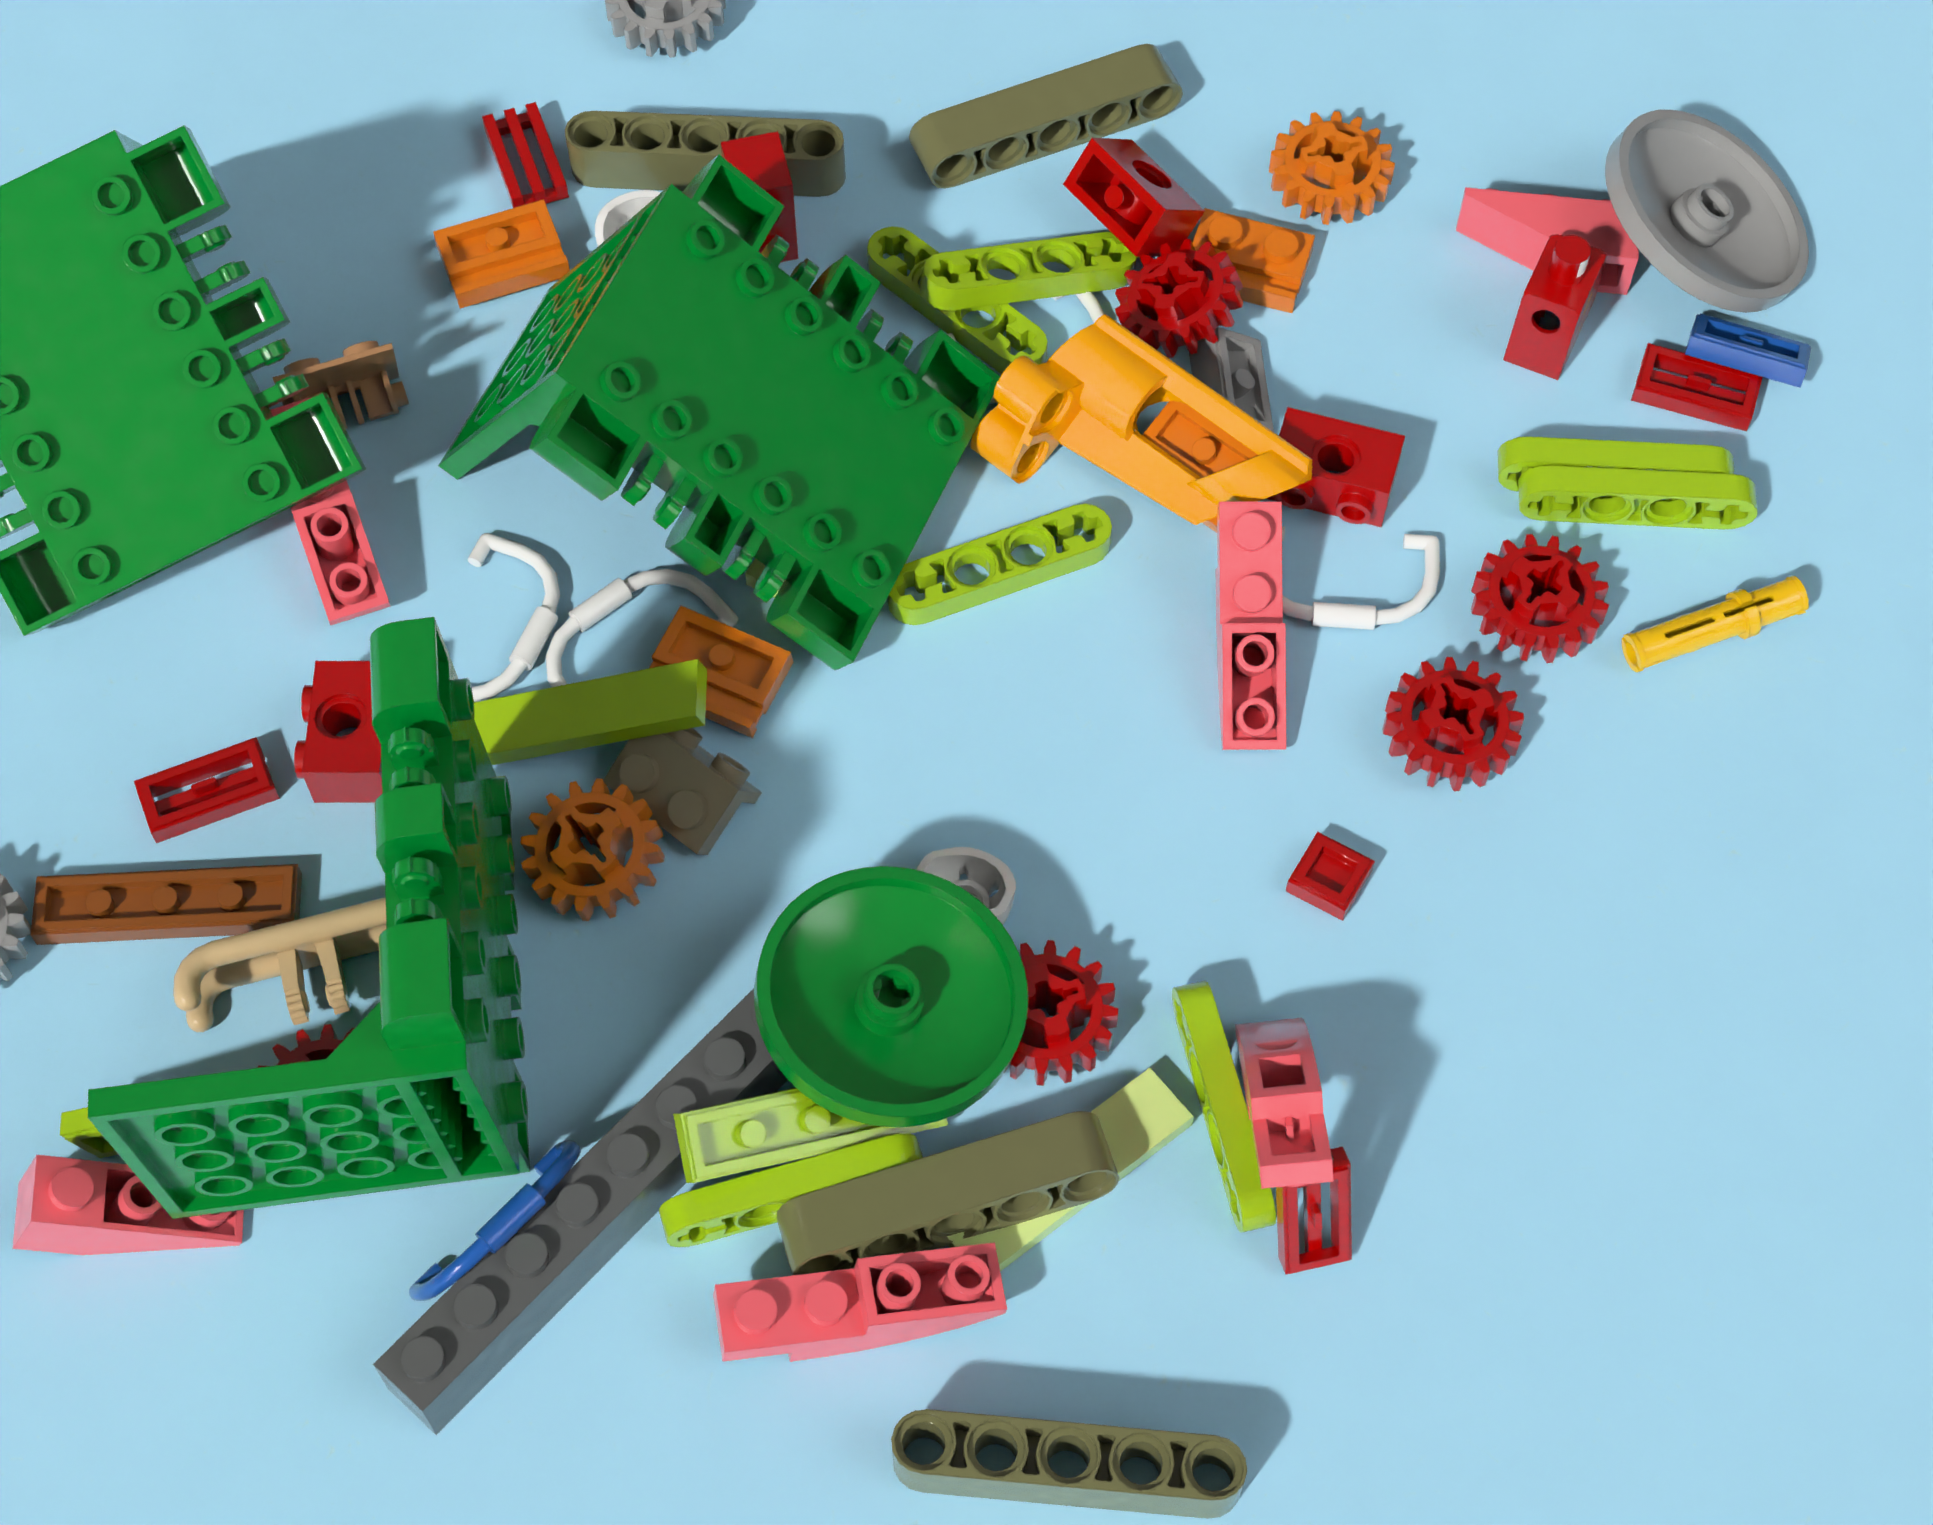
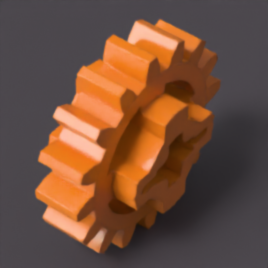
(1326, 165)
(569, 867)

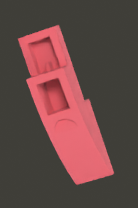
(338, 551)
(1250, 626)
(1284, 1103)
(861, 1307)

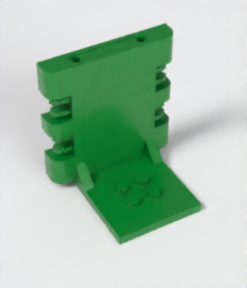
(128, 382)
(741, 405)
(430, 1073)

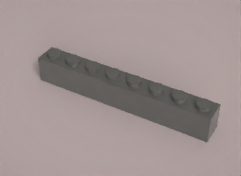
(577, 1231)

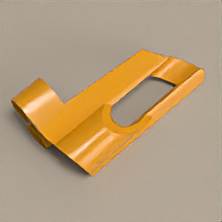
(1091, 405)

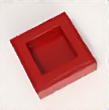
(1330, 876)

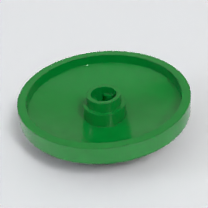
(890, 996)

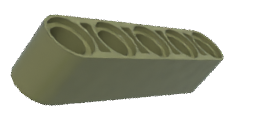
(1045, 115)
(669, 149)
(949, 1193)
(1100, 1446)

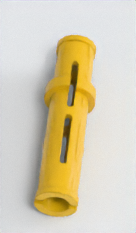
(1740, 615)

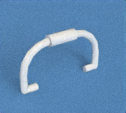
(614, 596)
(1367, 616)
(540, 623)

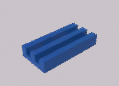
(1748, 350)

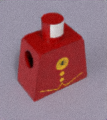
(1565, 285)

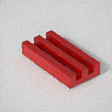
(515, 125)
(1695, 394)
(208, 799)
(1340, 1221)

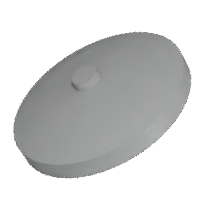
(1706, 211)

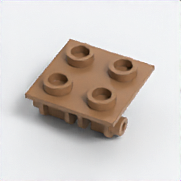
(364, 368)

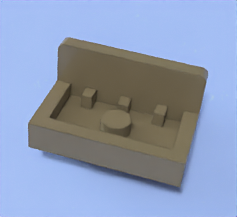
(683, 785)

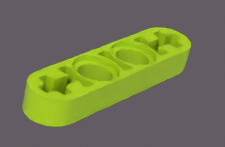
(963, 282)
(984, 342)
(1529, 452)
(1637, 497)
(1004, 572)
(1222, 1105)
(756, 1197)

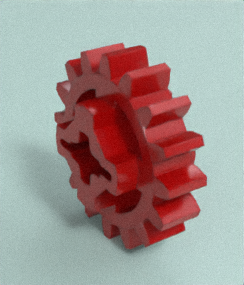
(1180, 297)
(1547, 595)
(1453, 723)
(1069, 996)

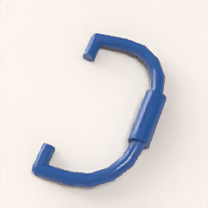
(503, 1223)

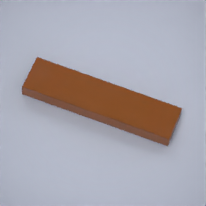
(164, 903)

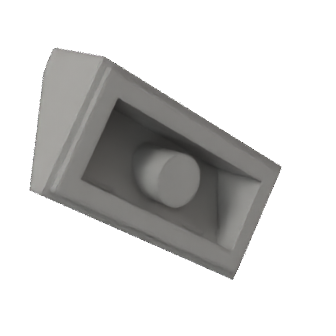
(1235, 371)

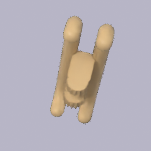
(282, 952)

